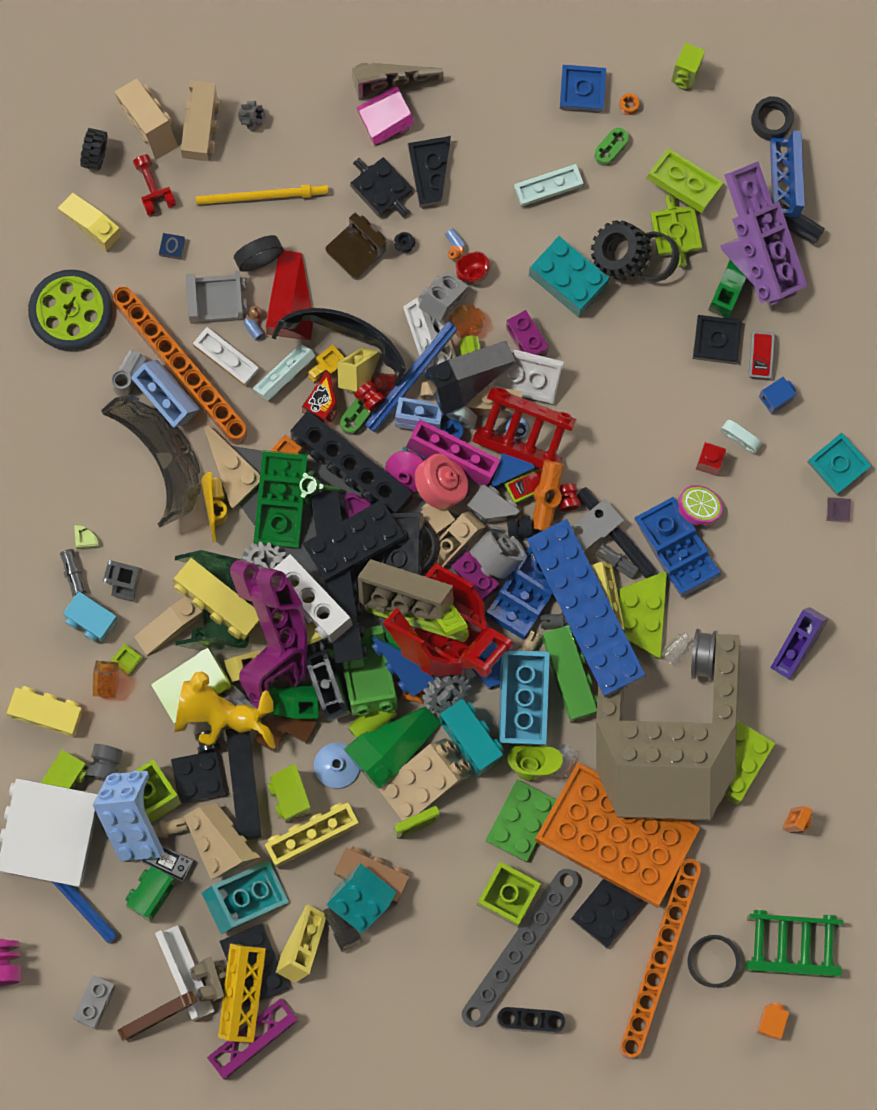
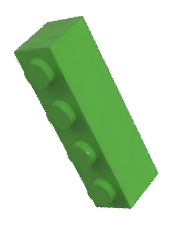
(569, 674)

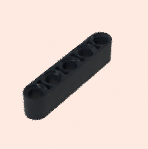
(243, 784)

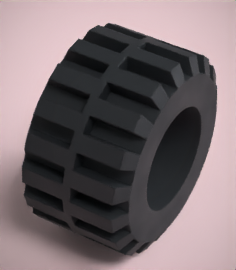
(608, 241)

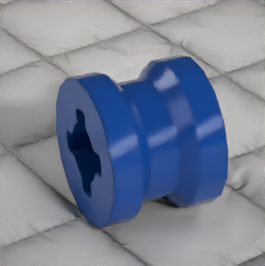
(453, 425)

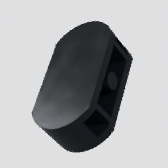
(329, 684)

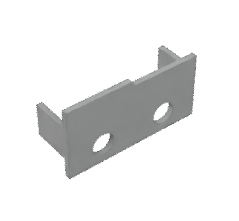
(595, 527)

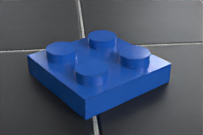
(582, 88)

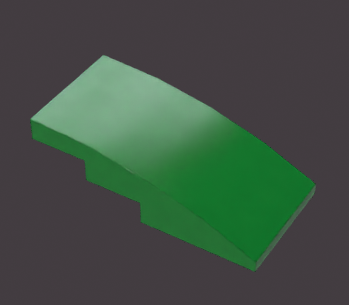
(280, 498)

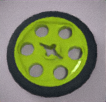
(89, 331)

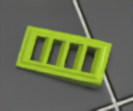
(451, 622)

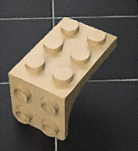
(426, 778)

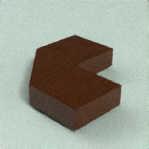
(279, 726)

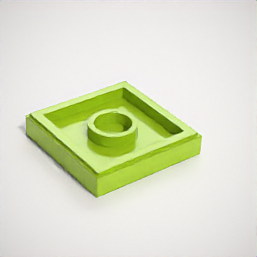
(416, 822)

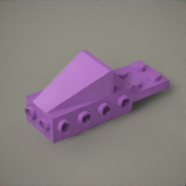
(758, 248)

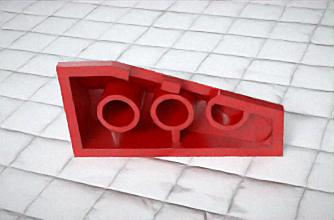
(289, 295)

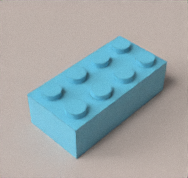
(523, 697)

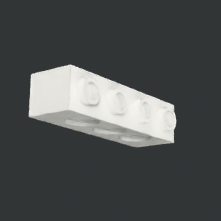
(338, 620)

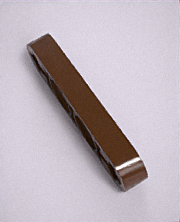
(157, 1016)

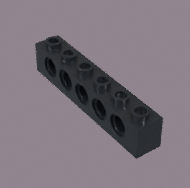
(311, 425)

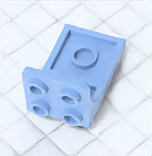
(124, 816)

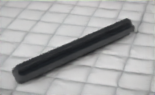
(619, 536)

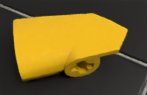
(213, 498)

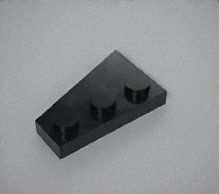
(429, 168)

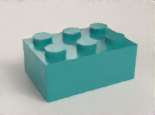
(568, 276)
(471, 737)

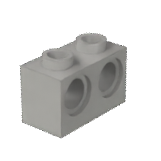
(442, 296)
(94, 1002)

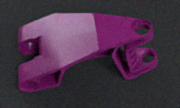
(283, 626)

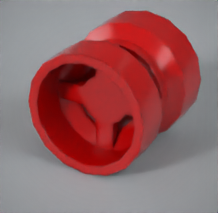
(369, 396)
(569, 498)

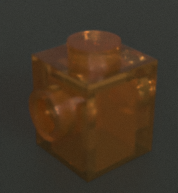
(467, 320)
(105, 679)

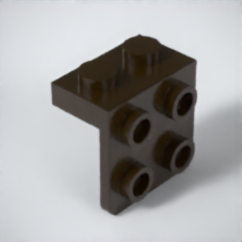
(357, 246)

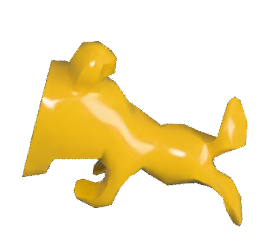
(202, 704)

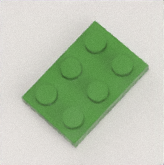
(520, 820)

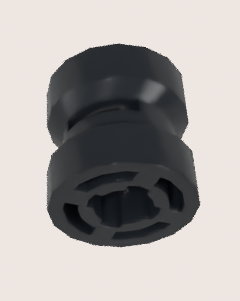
(519, 527)

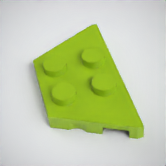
(644, 612)

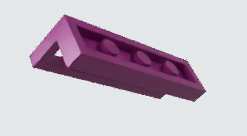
(255, 1047)

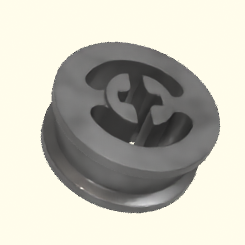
(703, 655)

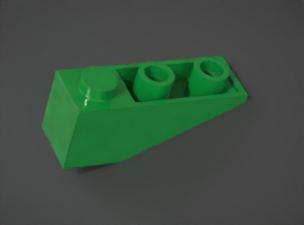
(727, 291)
(295, 702)

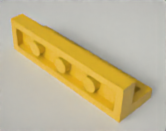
(233, 993)

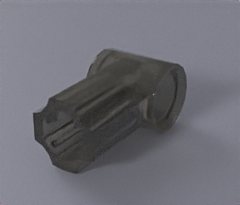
(344, 933)

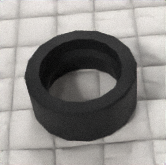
(772, 102)

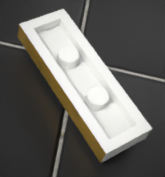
(225, 356)

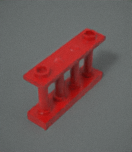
(507, 443)

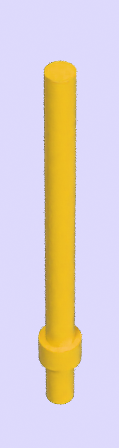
(304, 191)

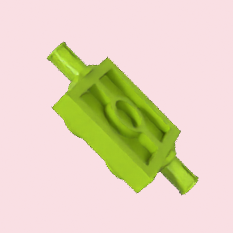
(680, 225)

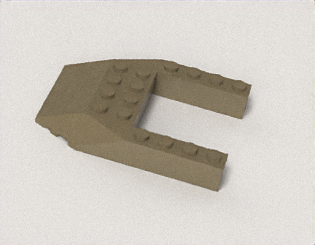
(671, 766)

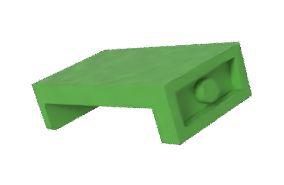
(371, 686)

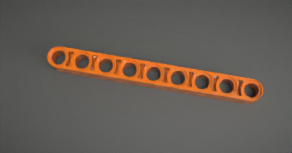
(176, 355)
(667, 949)

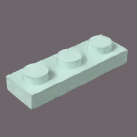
(548, 185)
(284, 372)

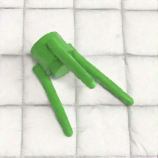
(311, 486)

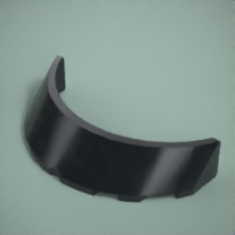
(350, 326)

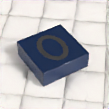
(172, 246)

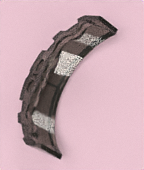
(169, 450)

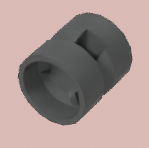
(104, 761)

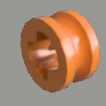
(626, 97)

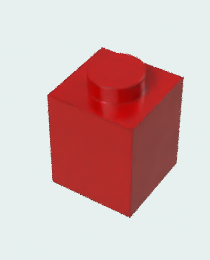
(710, 459)

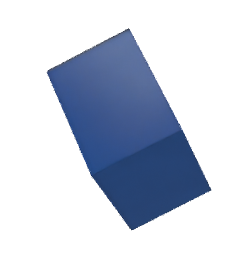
(509, 469)

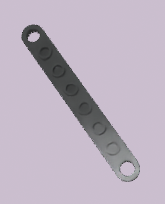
(519, 947)

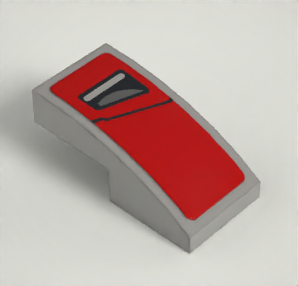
(761, 354)

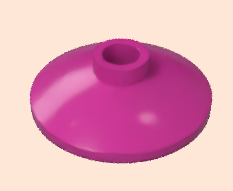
(406, 463)

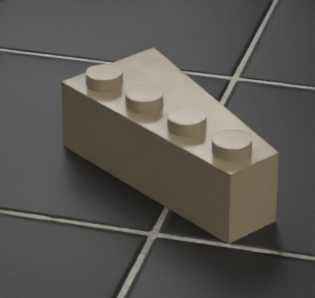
(391, 587)

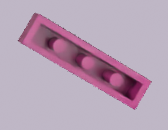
(476, 463)

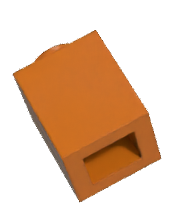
(772, 1021)

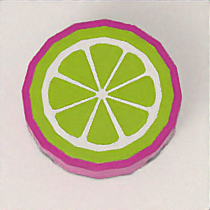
(699, 505)

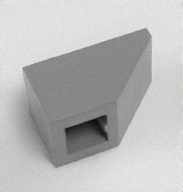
(491, 507)

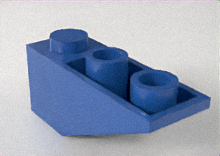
(411, 677)

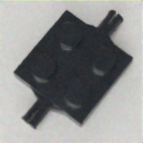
(381, 187)

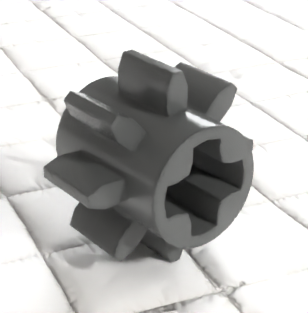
(251, 114)

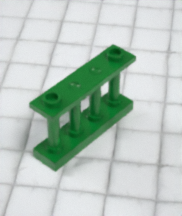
(781, 964)

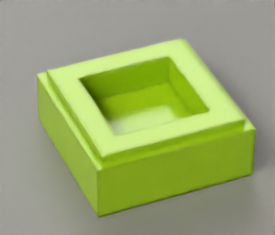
(127, 659)

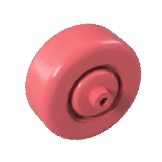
(441, 482)

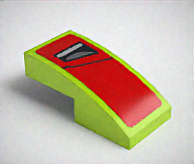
(523, 486)

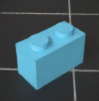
(90, 617)

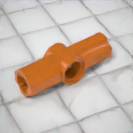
(549, 482)

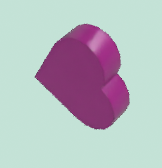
(354, 504)

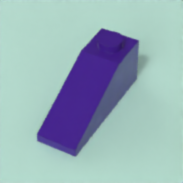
(799, 642)

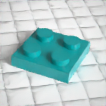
(839, 463)

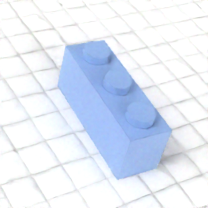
(165, 393)

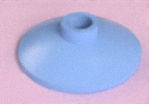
(331, 776)

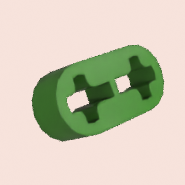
(615, 149)
(359, 421)

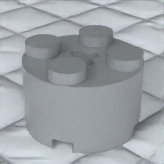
(498, 553)

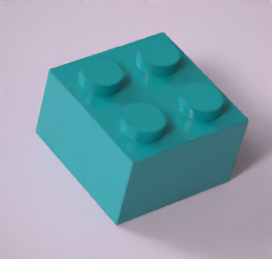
(361, 898)

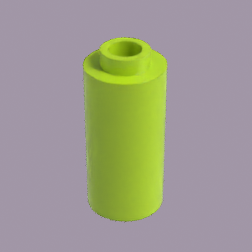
(371, 722)

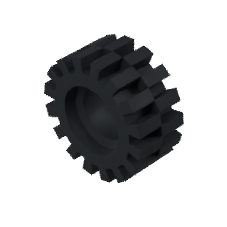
(93, 149)

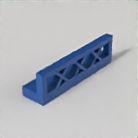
(795, 173)

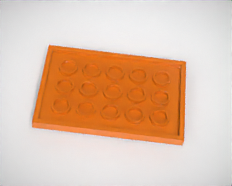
(627, 852)

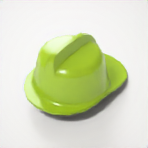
(534, 761)

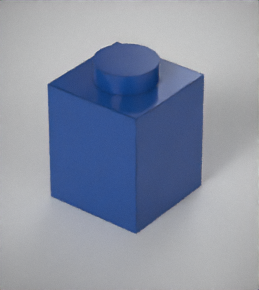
(778, 394)

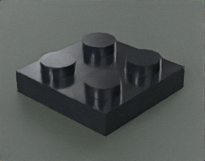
(198, 777)

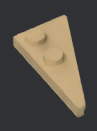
(236, 474)

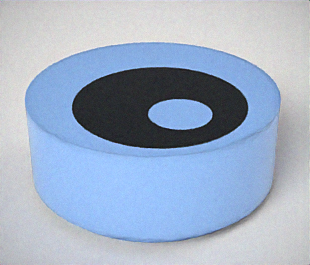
(522, 429)

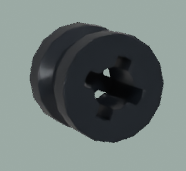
(205, 748)

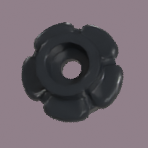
(404, 236)

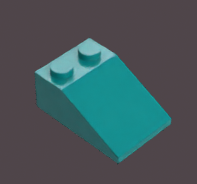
(244, 897)

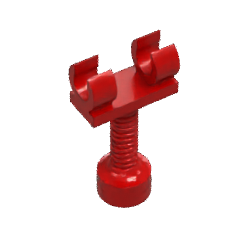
(143, 163)

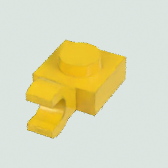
(326, 361)

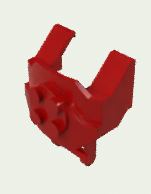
(443, 655)

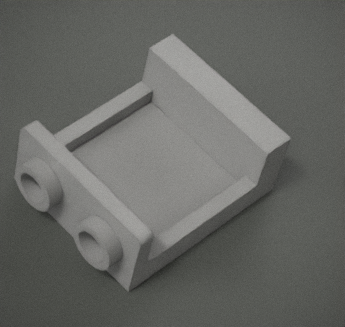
(215, 298)

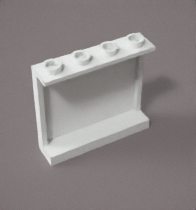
(47, 832)

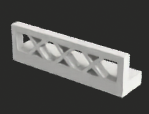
(423, 331)
(180, 963)

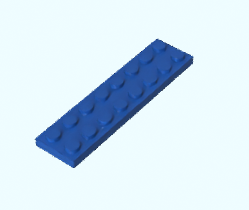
(586, 608)

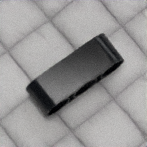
(541, 1015)

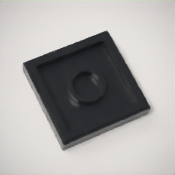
(717, 339)

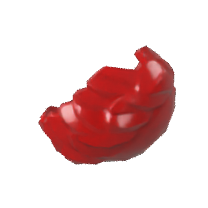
(473, 267)

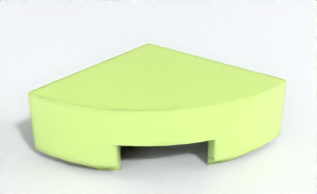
(84, 538)

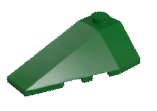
(388, 748)

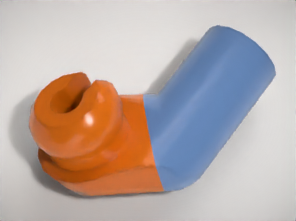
(457, 245)

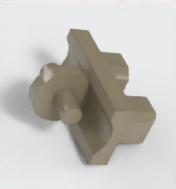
(213, 977)

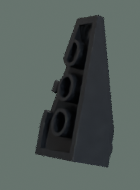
(465, 376)

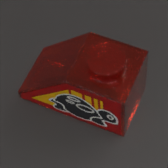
(322, 400)

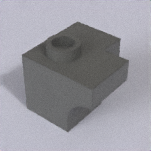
(123, 578)

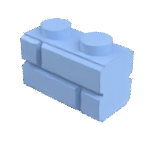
(411, 410)

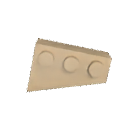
(147, 117)
(200, 121)
(218, 841)

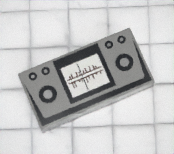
(171, 864)

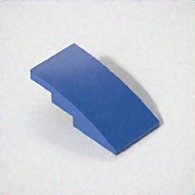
(677, 547)
(521, 597)

